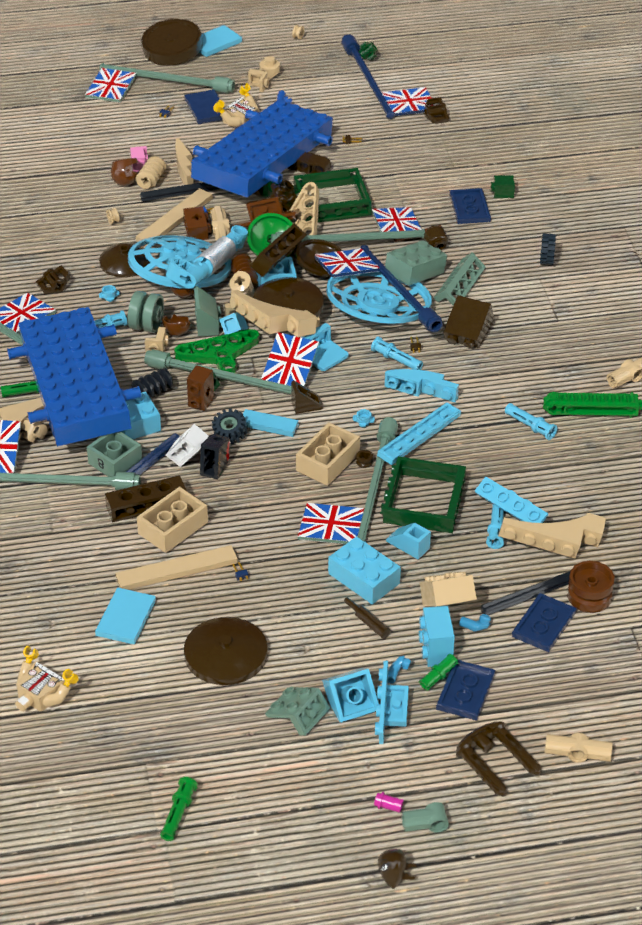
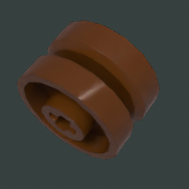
(590, 586)

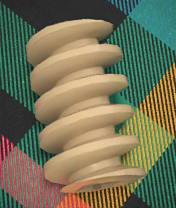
(151, 172)
(242, 282)

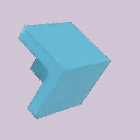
(233, 323)

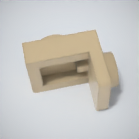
(258, 79)
(159, 342)

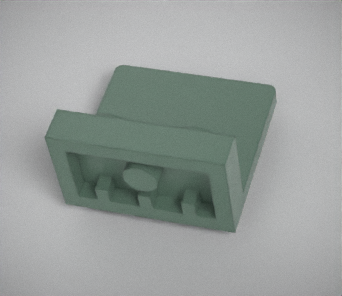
(302, 705)

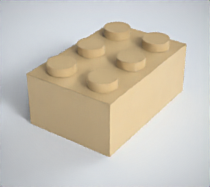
(327, 453)
(172, 519)
(447, 589)

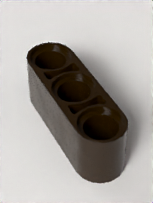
(311, 163)

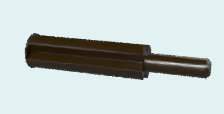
(369, 619)

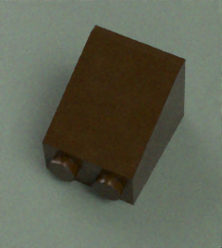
(468, 322)

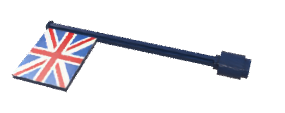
(393, 102)
(364, 261)

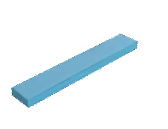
(419, 433)

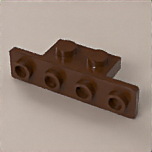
(264, 206)

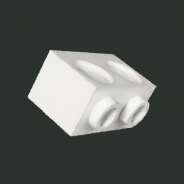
(187, 445)

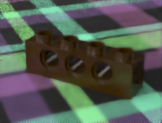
(278, 250)
(135, 500)

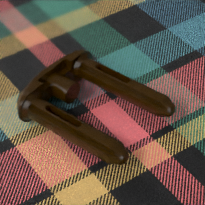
(482, 738)

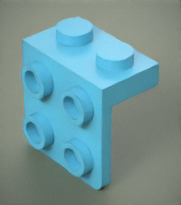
(328, 352)

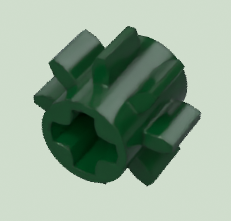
(368, 50)

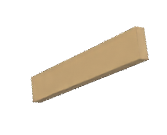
(175, 215)
(176, 568)

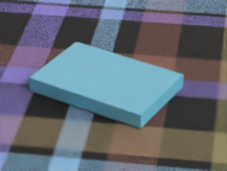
(218, 40)
(125, 616)

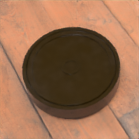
(171, 41)

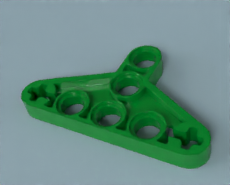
(210, 353)

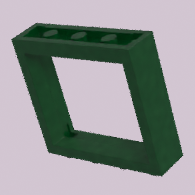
(337, 178)
(427, 470)

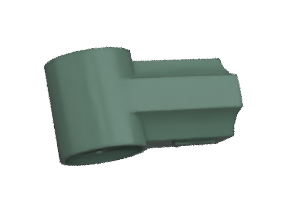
(430, 818)

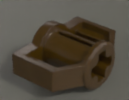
(436, 110)
(51, 278)

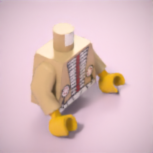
(235, 113)
(39, 685)

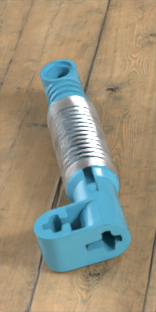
(208, 261)

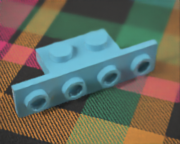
(510, 502)
(393, 704)

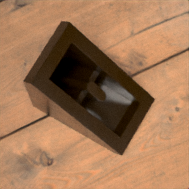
(304, 399)

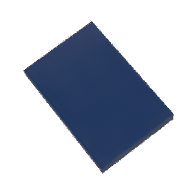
(202, 105)
(469, 206)
(544, 622)
(466, 690)

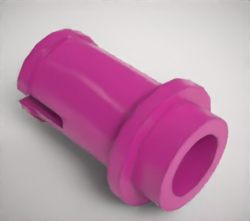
(388, 802)

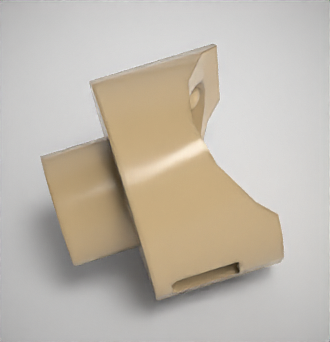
(270, 66)
(33, 430)

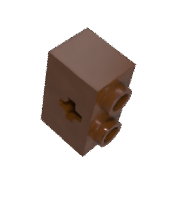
(196, 223)
(200, 388)

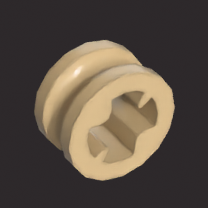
(298, 32)
(112, 215)

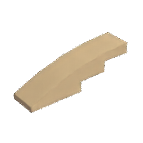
(184, 162)

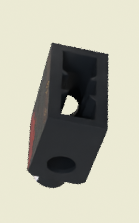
(215, 449)

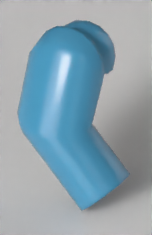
(482, 623)
(400, 662)

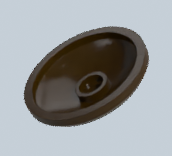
(306, 253)
(115, 260)

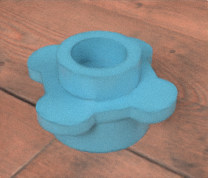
(109, 293)
(363, 418)

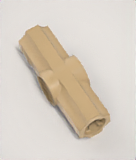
(219, 222)
(629, 371)
(578, 747)

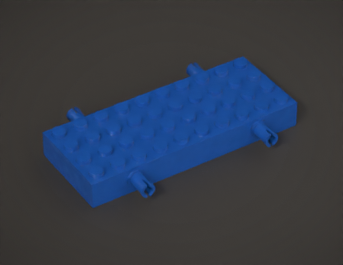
(261, 148)
(74, 376)

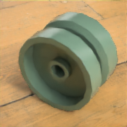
(145, 311)

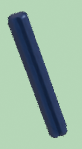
(154, 455)

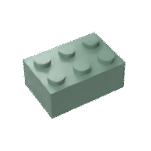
(416, 262)

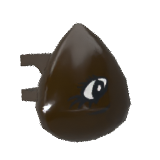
(392, 867)

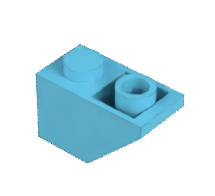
(411, 539)

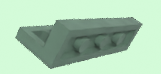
(459, 275)

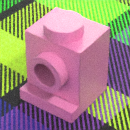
(141, 155)

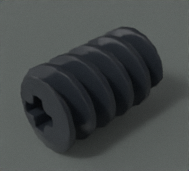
(154, 381)

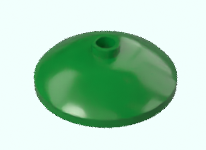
(261, 229)

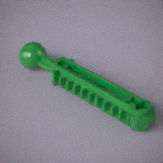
(592, 404)

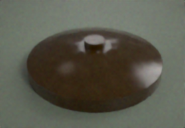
(291, 294)
(225, 651)

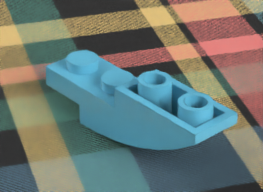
(421, 381)

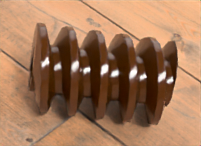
(242, 263)

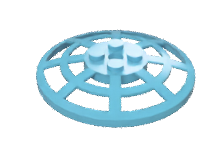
(167, 251)
(376, 300)

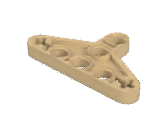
(301, 202)

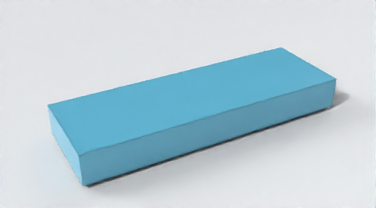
(270, 423)

